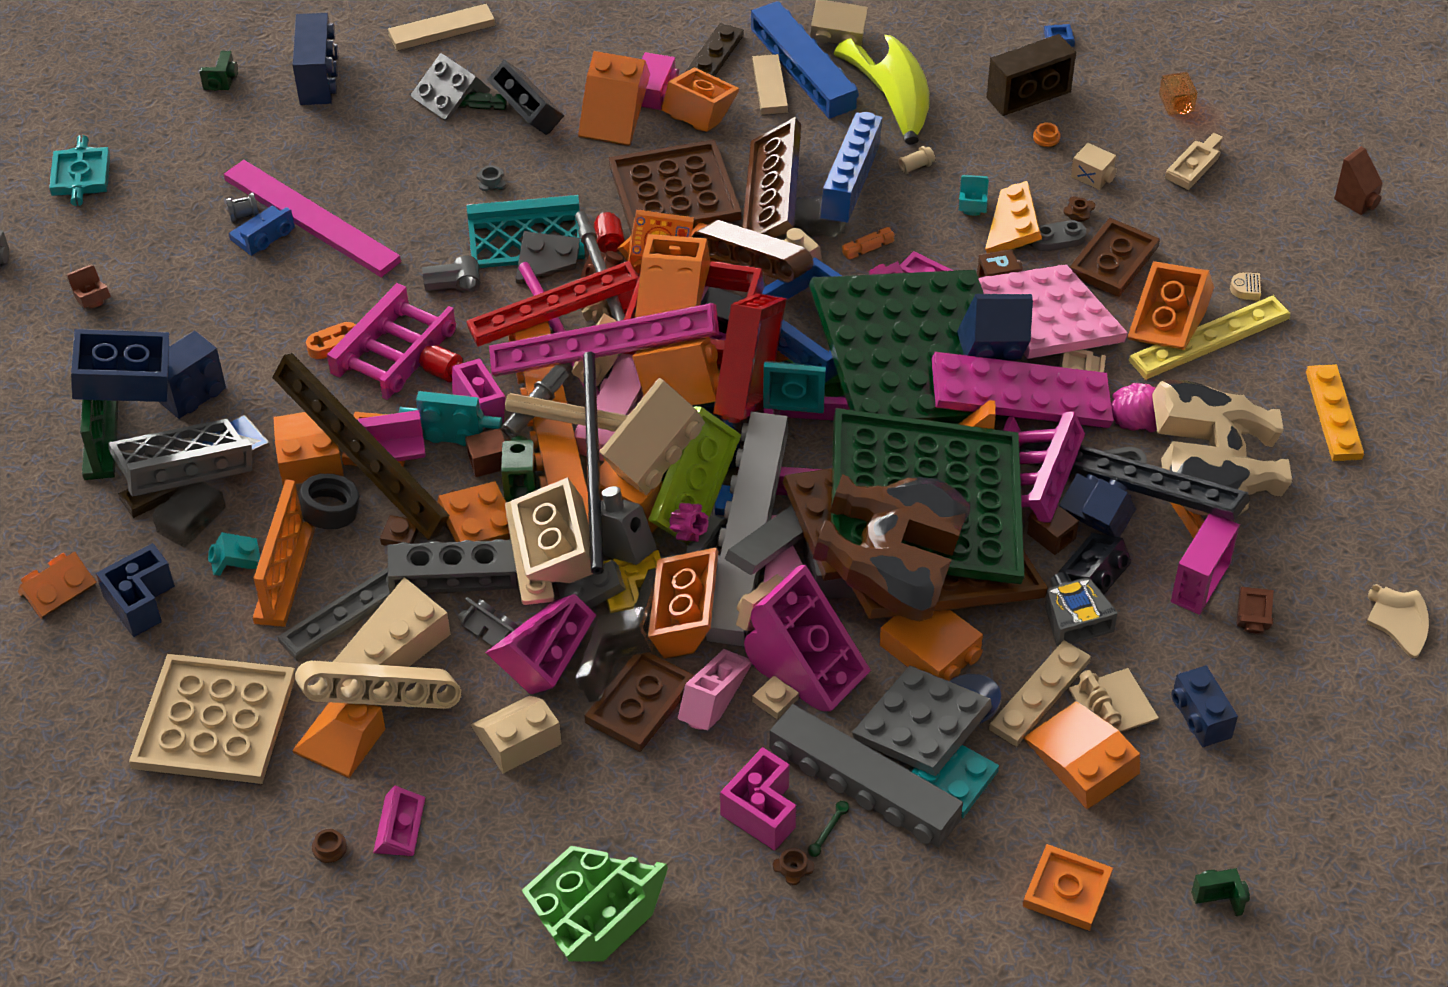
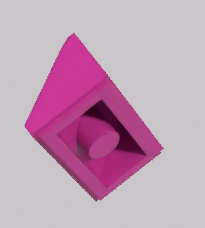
(399, 822)

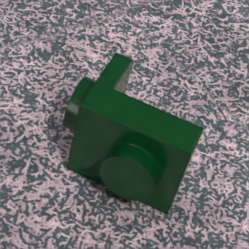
(221, 76)
(1221, 885)

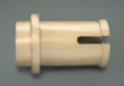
(918, 159)

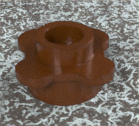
(1079, 209)
(797, 857)

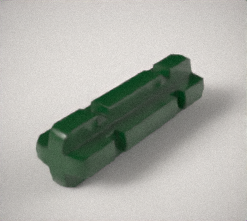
(484, 101)

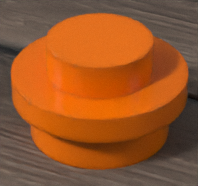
(1046, 135)

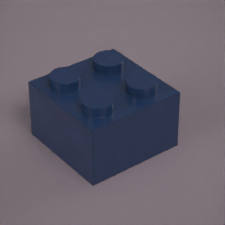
(193, 374)

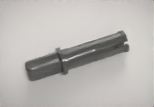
(543, 390)

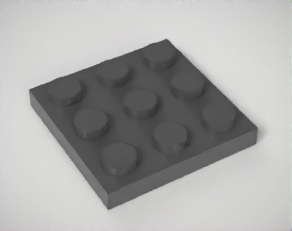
(922, 720)

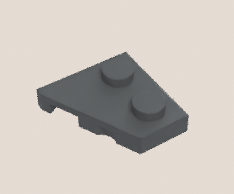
(548, 254)

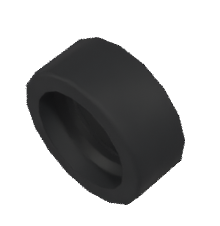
(329, 486)

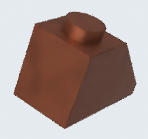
(1359, 182)

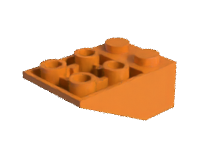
(672, 274)

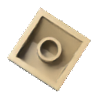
(519, 732)

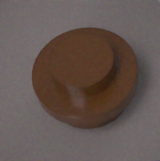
(329, 846)

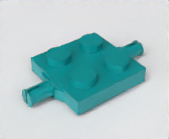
(79, 171)
(451, 417)

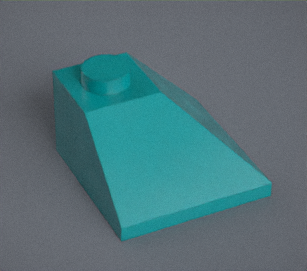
(793, 387)

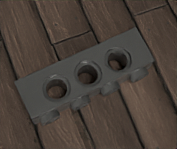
(464, 576)

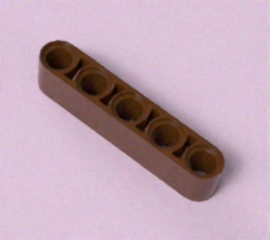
(756, 250)

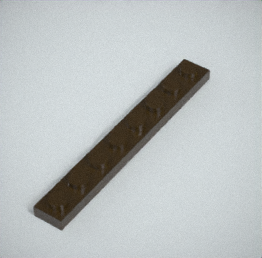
(360, 446)

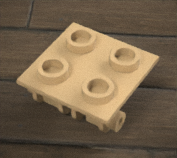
(1114, 699)

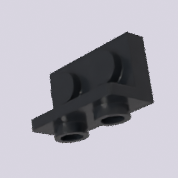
(1099, 559)

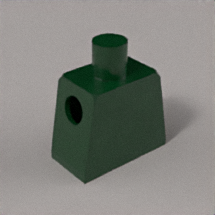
(517, 460)

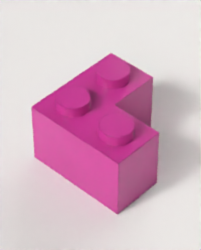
(756, 801)

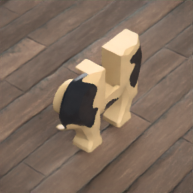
(1207, 414)

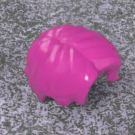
(1134, 407)

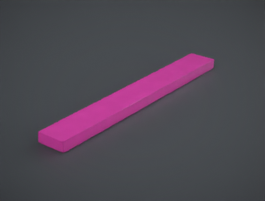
(314, 218)
(604, 339)

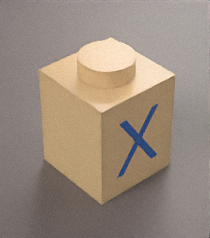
(1094, 166)

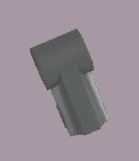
(460, 275)

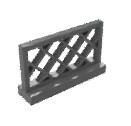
(178, 468)

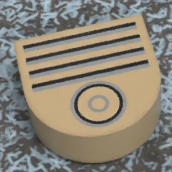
(1246, 286)

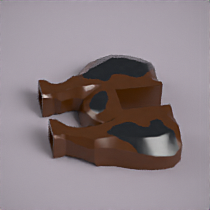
(882, 566)

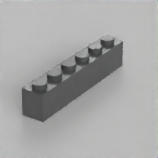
(865, 776)

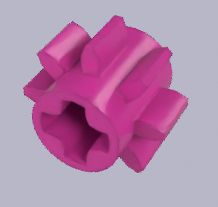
(689, 522)

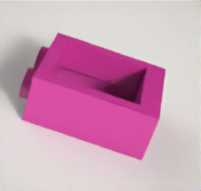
(1204, 563)

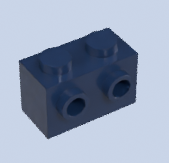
(1204, 706)

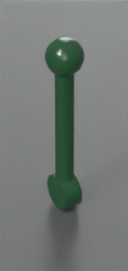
(842, 808)

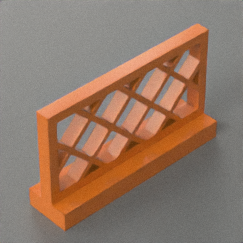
(282, 560)

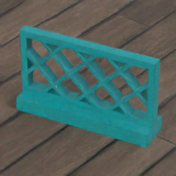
(524, 215)

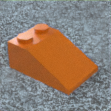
(613, 97)
(1171, 305)
(304, 449)
(1085, 753)

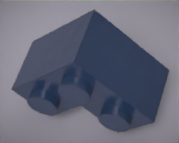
(1099, 504)
(133, 585)

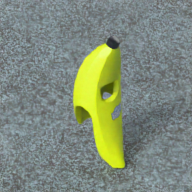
(898, 78)

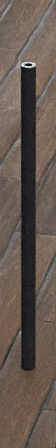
(593, 465)

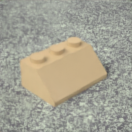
(652, 437)
(553, 533)

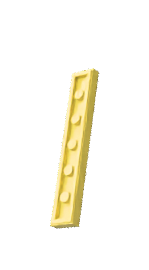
(1211, 337)

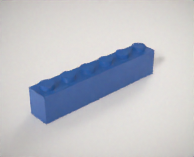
(804, 59)
(851, 167)

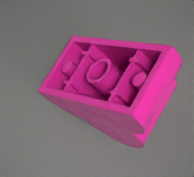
(804, 642)

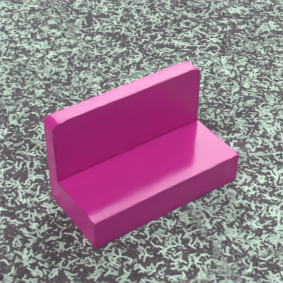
(398, 434)

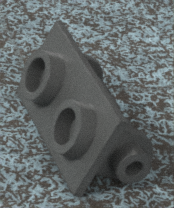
(480, 617)

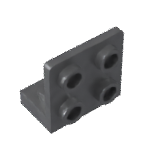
(446, 87)

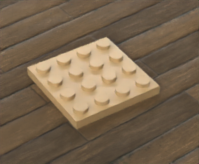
(213, 718)

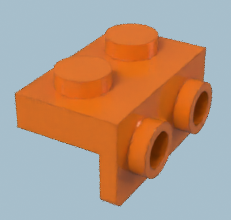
(57, 584)

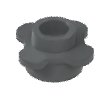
(491, 178)

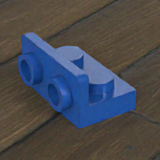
(263, 229)

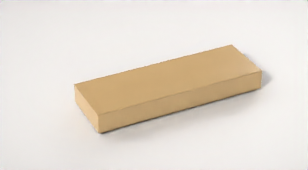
(770, 84)

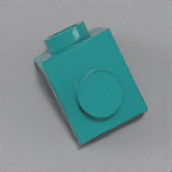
(973, 194)
(233, 551)

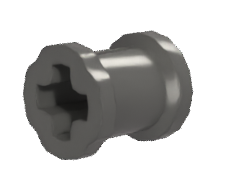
(242, 207)

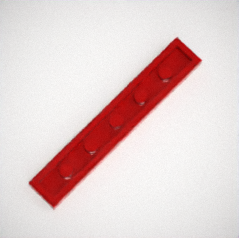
(552, 303)

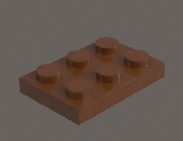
(1114, 256)
(639, 700)

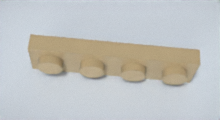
(1039, 693)

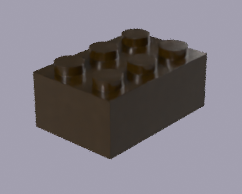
(1031, 74)

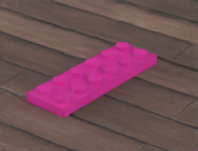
(1021, 389)

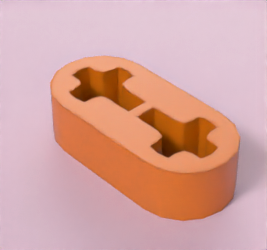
(327, 338)

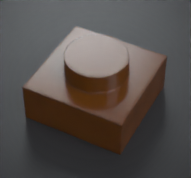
(398, 531)

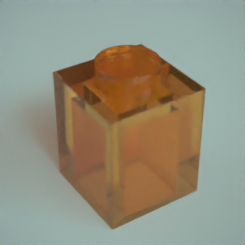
(1178, 93)

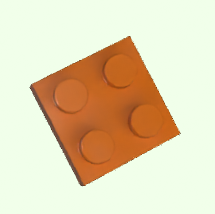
(476, 513)
(1068, 887)

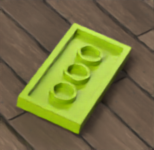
(698, 472)

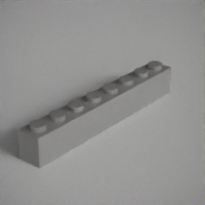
(750, 509)

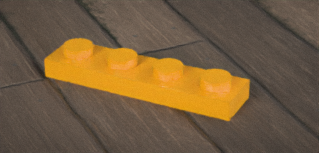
(1334, 413)

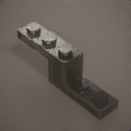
(615, 637)

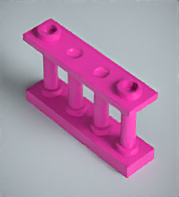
(380, 321)
(1056, 461)

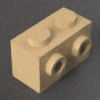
(838, 22)

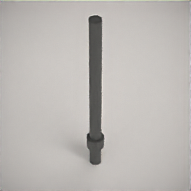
(588, 237)

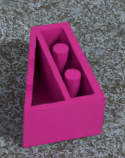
(544, 644)

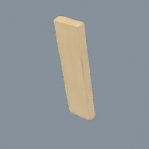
(441, 27)

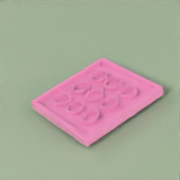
(1063, 310)

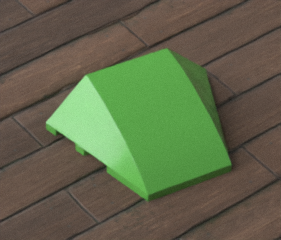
(594, 900)

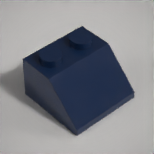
(997, 326)

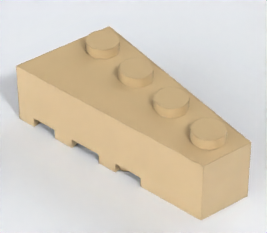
(398, 631)

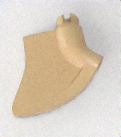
(1401, 617)

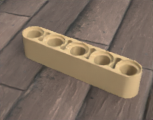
(367, 675)

